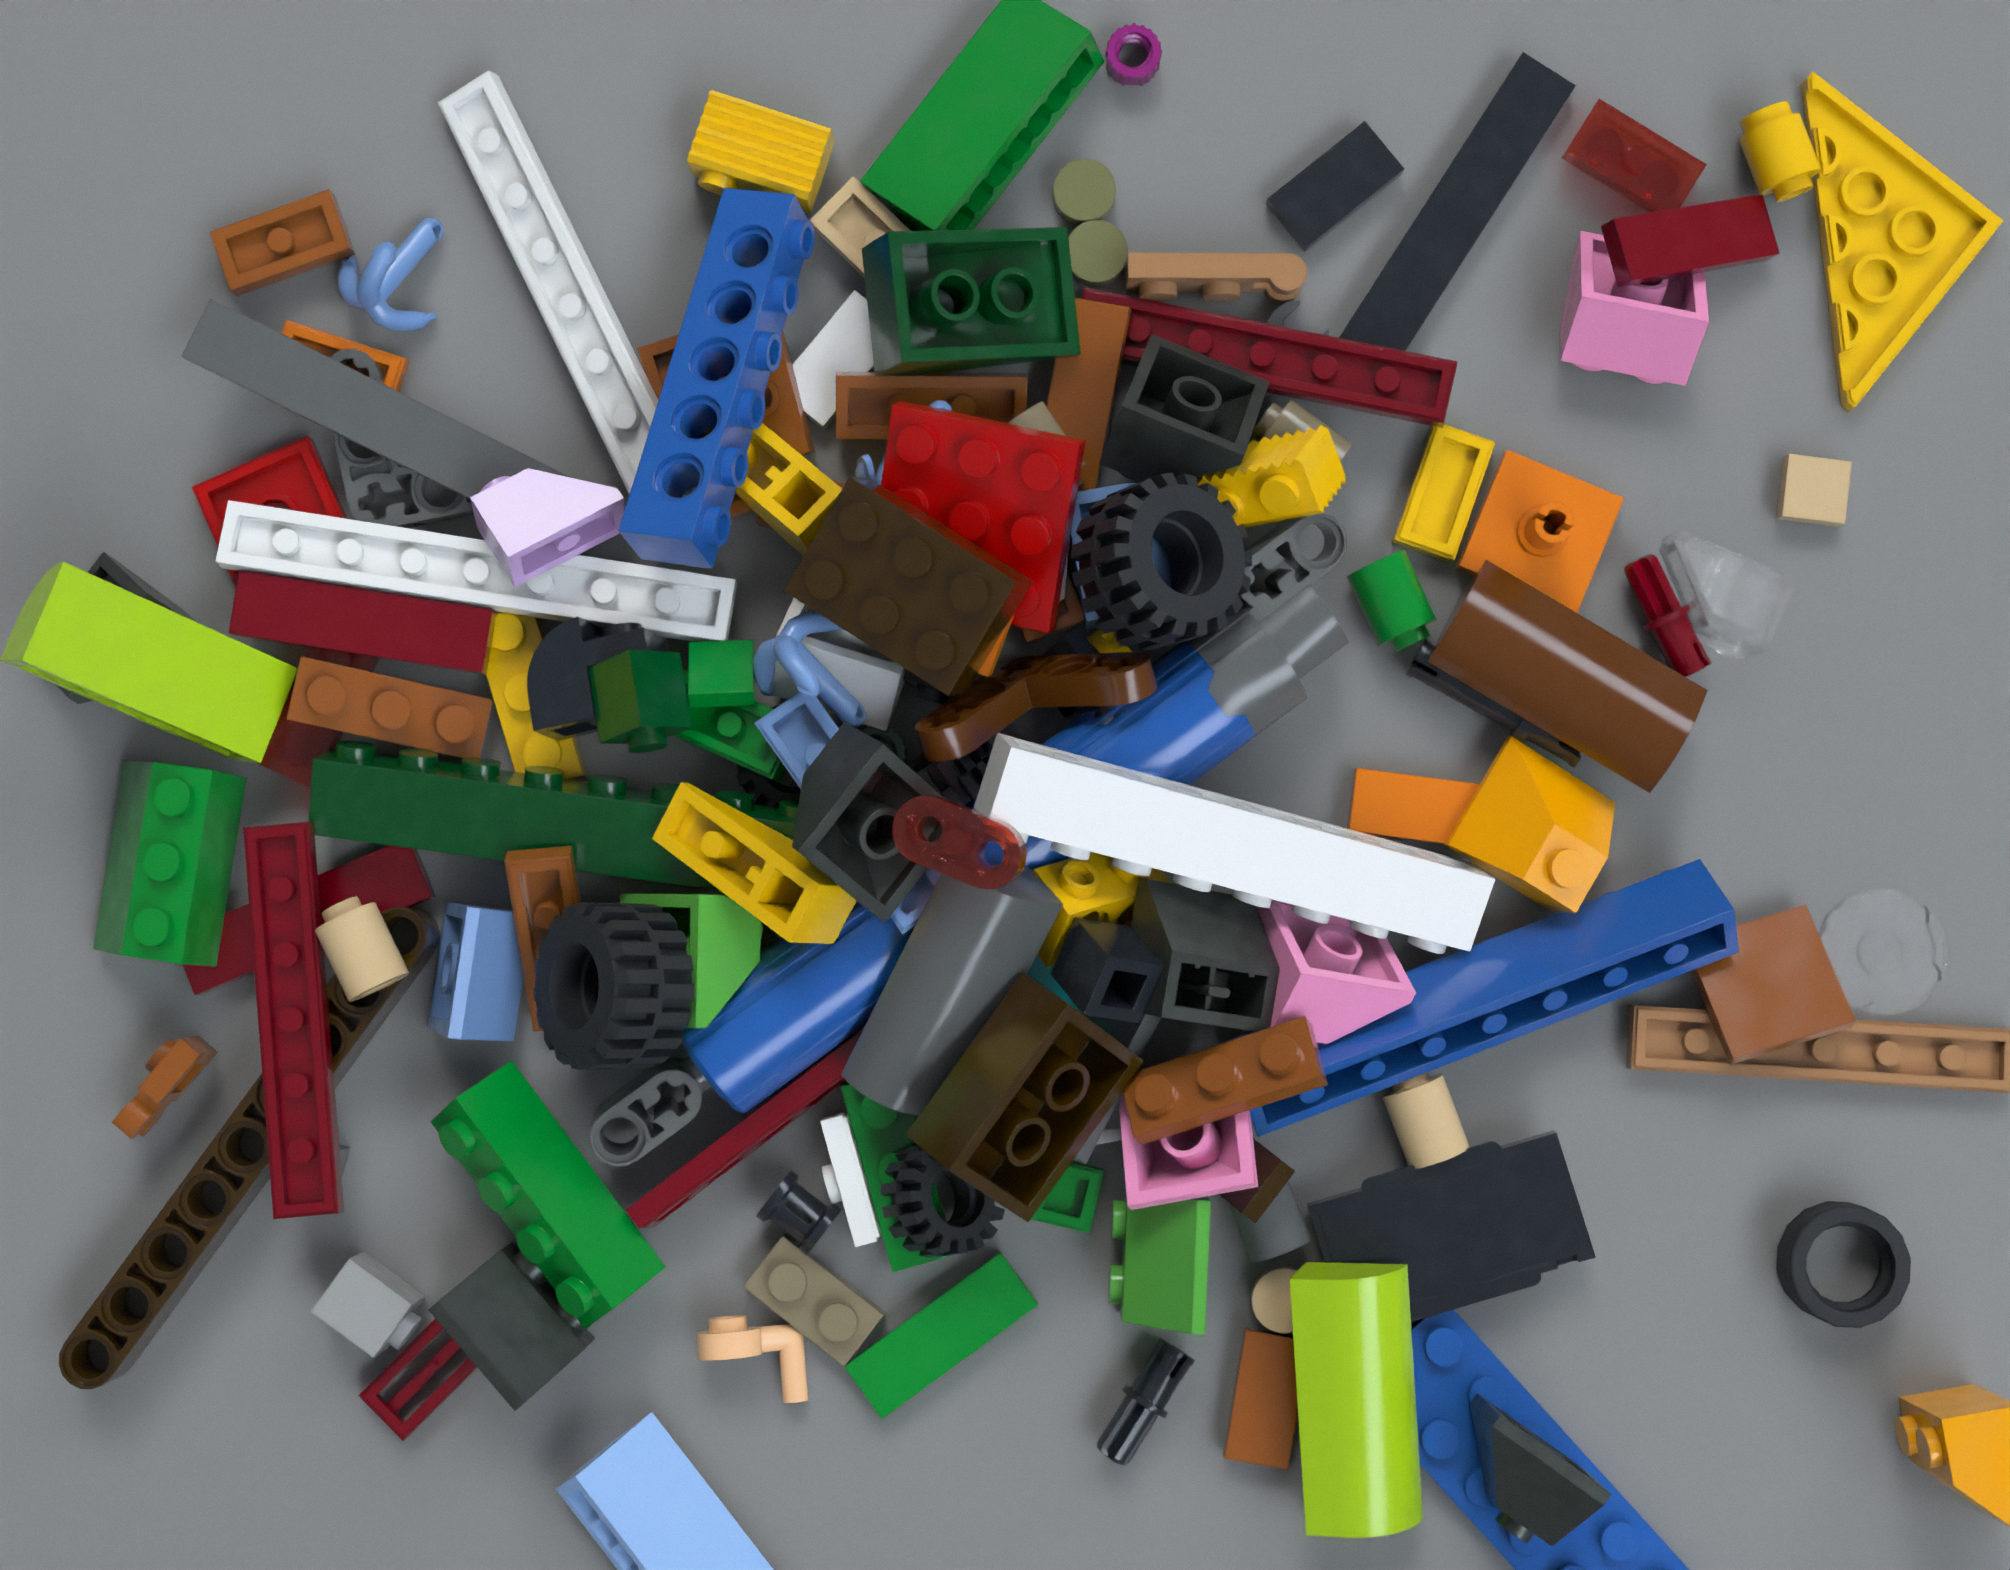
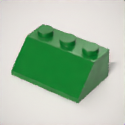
(170, 863)

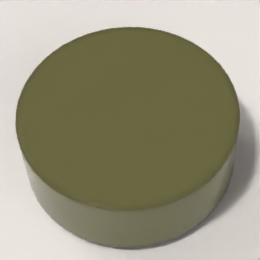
(1084, 191)
(1097, 253)

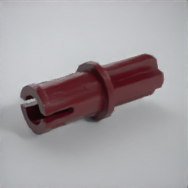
(1666, 616)

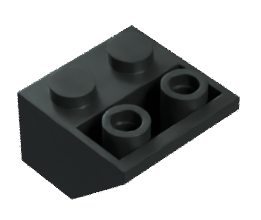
(1212, 956)

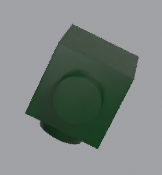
(640, 699)

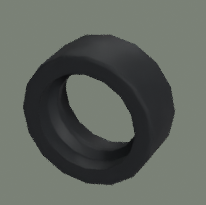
(1893, 1264)

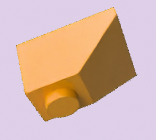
(1536, 828)

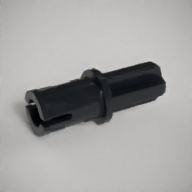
(1144, 1402)

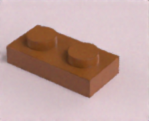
(282, 242)

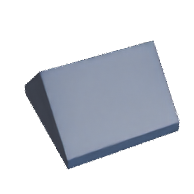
(476, 975)

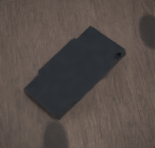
(1463, 1224)

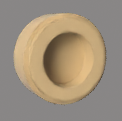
(1272, 1298)

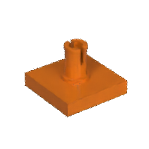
(1541, 528)

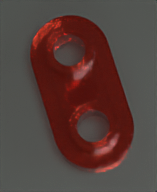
(961, 843)

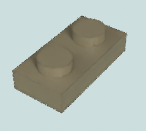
(814, 1300)

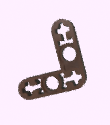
(1029, 683)

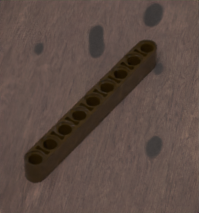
(241, 1179)

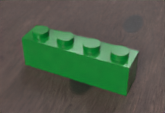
(547, 1194)

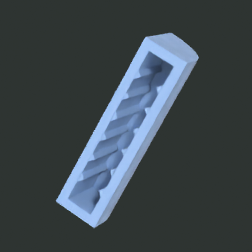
(655, 1508)

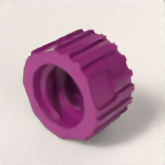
(1133, 75)

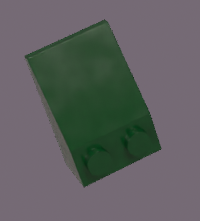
(969, 299)

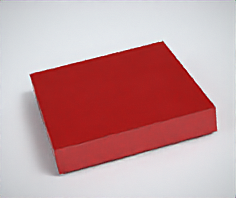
(283, 479)

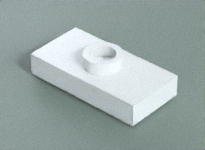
(847, 1180)

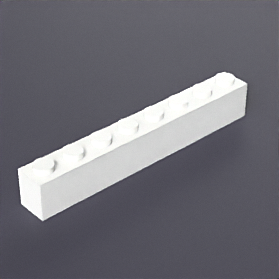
(1233, 844)

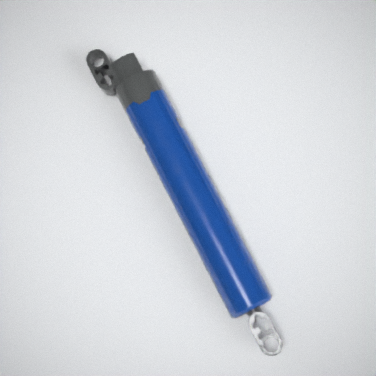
(814, 995)

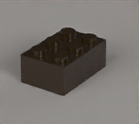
(907, 585)
(1024, 1097)

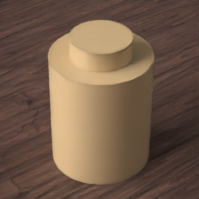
(360, 948)
(1425, 1120)

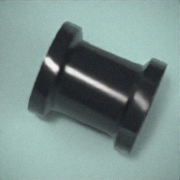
(803, 1232)

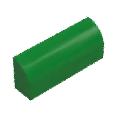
(984, 117)

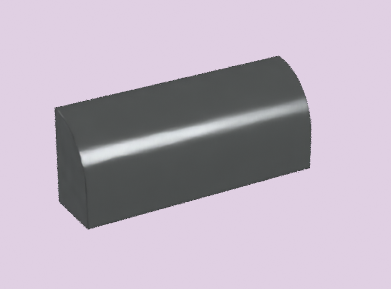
(948, 985)

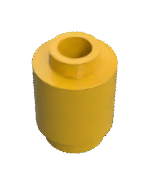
(1779, 151)

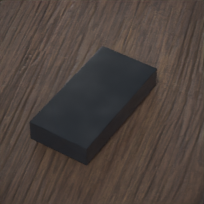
(1334, 186)

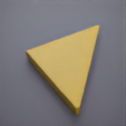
(1888, 235)

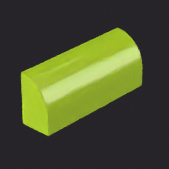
(149, 663)
(1356, 1399)

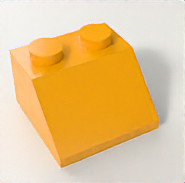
(1962, 1442)

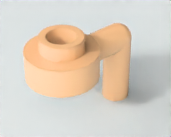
(732, 1339)

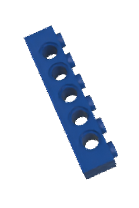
(693, 400)

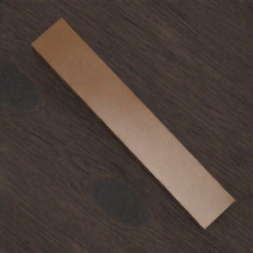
(1863, 1054)

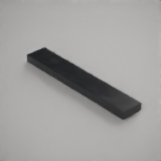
(1460, 206)

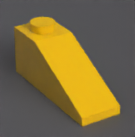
(786, 489)
(753, 867)

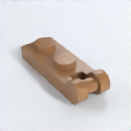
(1216, 275)

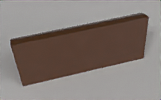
(1568, 676)

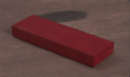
(1689, 240)

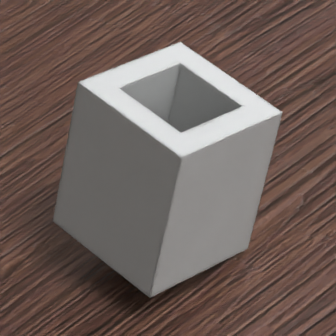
(370, 1305)

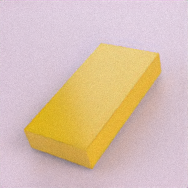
(1443, 492)

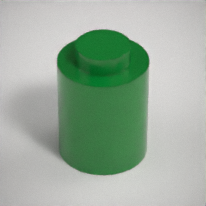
(1393, 601)

